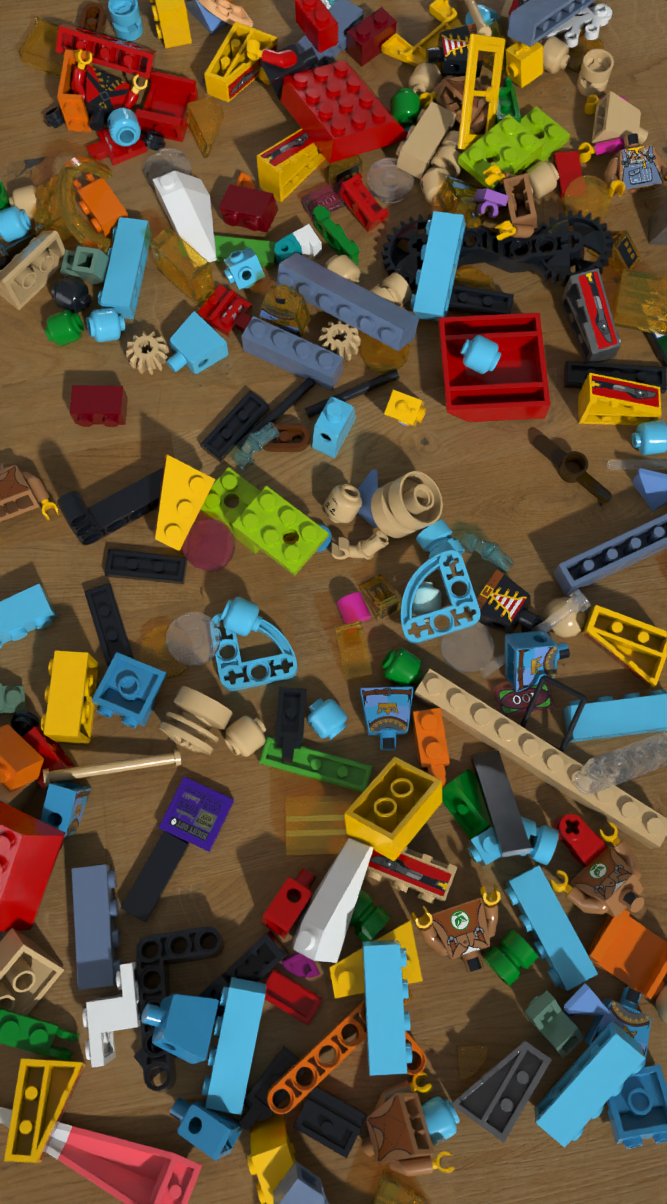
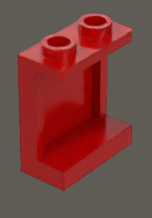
(167, 105)

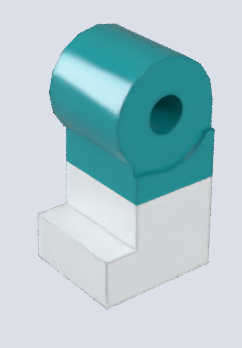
(302, 241)

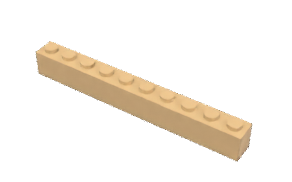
(539, 758)

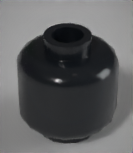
(71, 294)

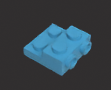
(128, 690)
(640, 1108)

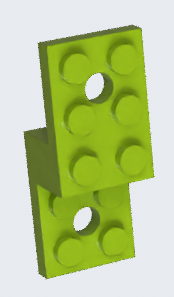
(514, 146)
(263, 521)

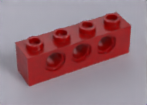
(107, 50)

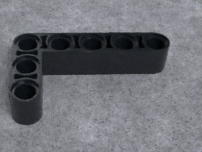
(112, 512)
(159, 965)

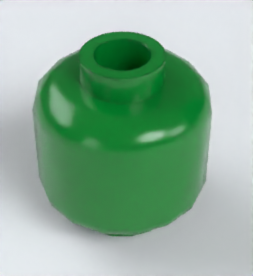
(405, 106)
(64, 327)
(402, 667)

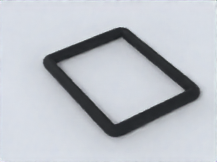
(576, 716)

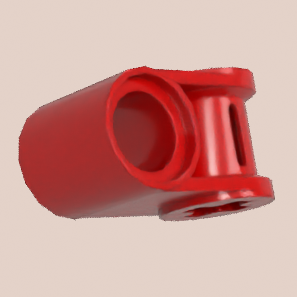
(582, 842)

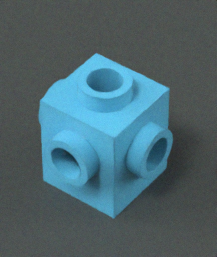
(243, 268)

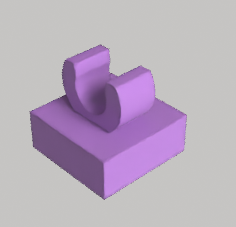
(490, 198)

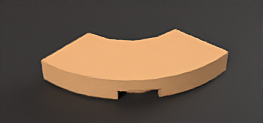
(227, 11)

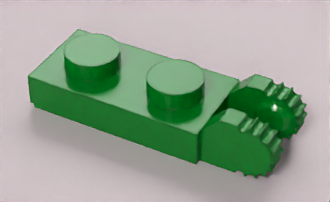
(507, 102)
(334, 234)
(33, 1034)

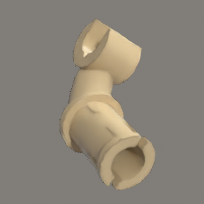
(363, 549)

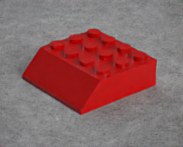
(340, 111)
(515, 386)
(26, 864)

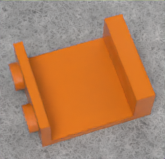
(72, 104)
(630, 954)

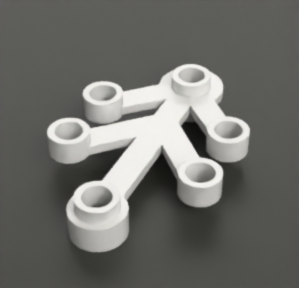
(597, 15)

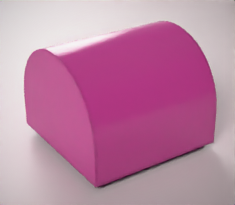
(353, 608)

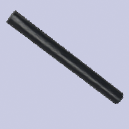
(355, 391)
(280, 409)

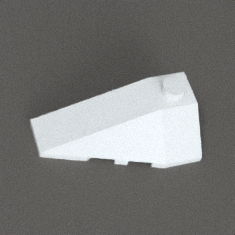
(188, 210)
(330, 908)

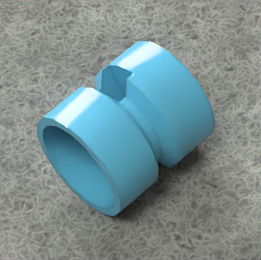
(126, 19)
(437, 539)
(543, 842)

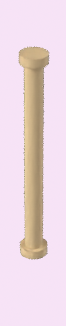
(482, 28)
(111, 767)

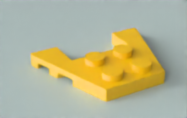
(414, 55)

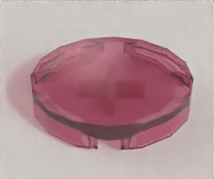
(209, 545)

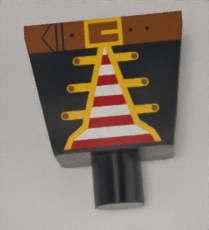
(453, 51)
(505, 605)

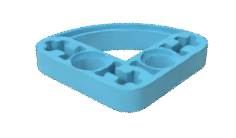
(457, 603)
(236, 665)

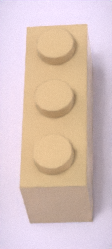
(424, 139)

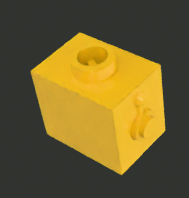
(524, 63)
(405, 409)

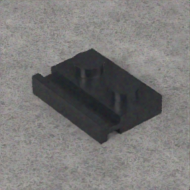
(330, 1121)

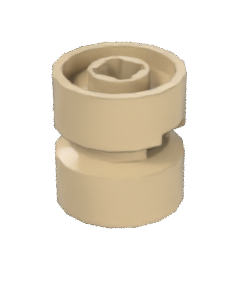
(595, 72)
(448, 154)
(394, 289)

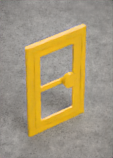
(476, 44)

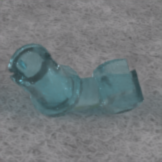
(255, 443)
(488, 551)

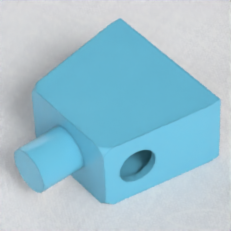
(196, 346)
(334, 422)

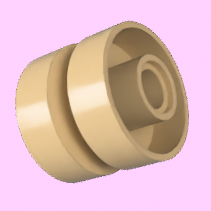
(406, 504)

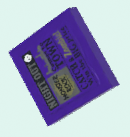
(196, 814)

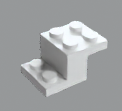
(111, 1014)

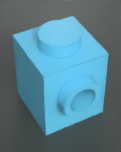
(484, 847)

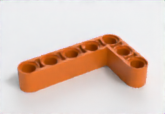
(341, 1051)

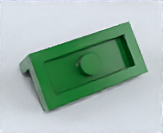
(466, 803)

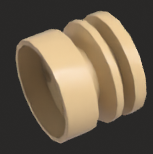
(195, 721)

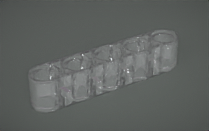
(622, 764)

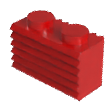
(317, 23)

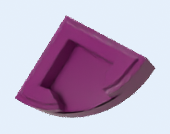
(301, 966)

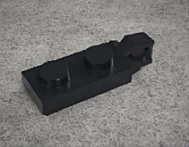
(290, 721)
(256, 1099)

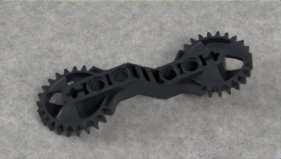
(564, 246)

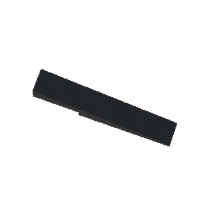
(250, 966)

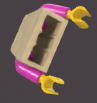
(612, 122)

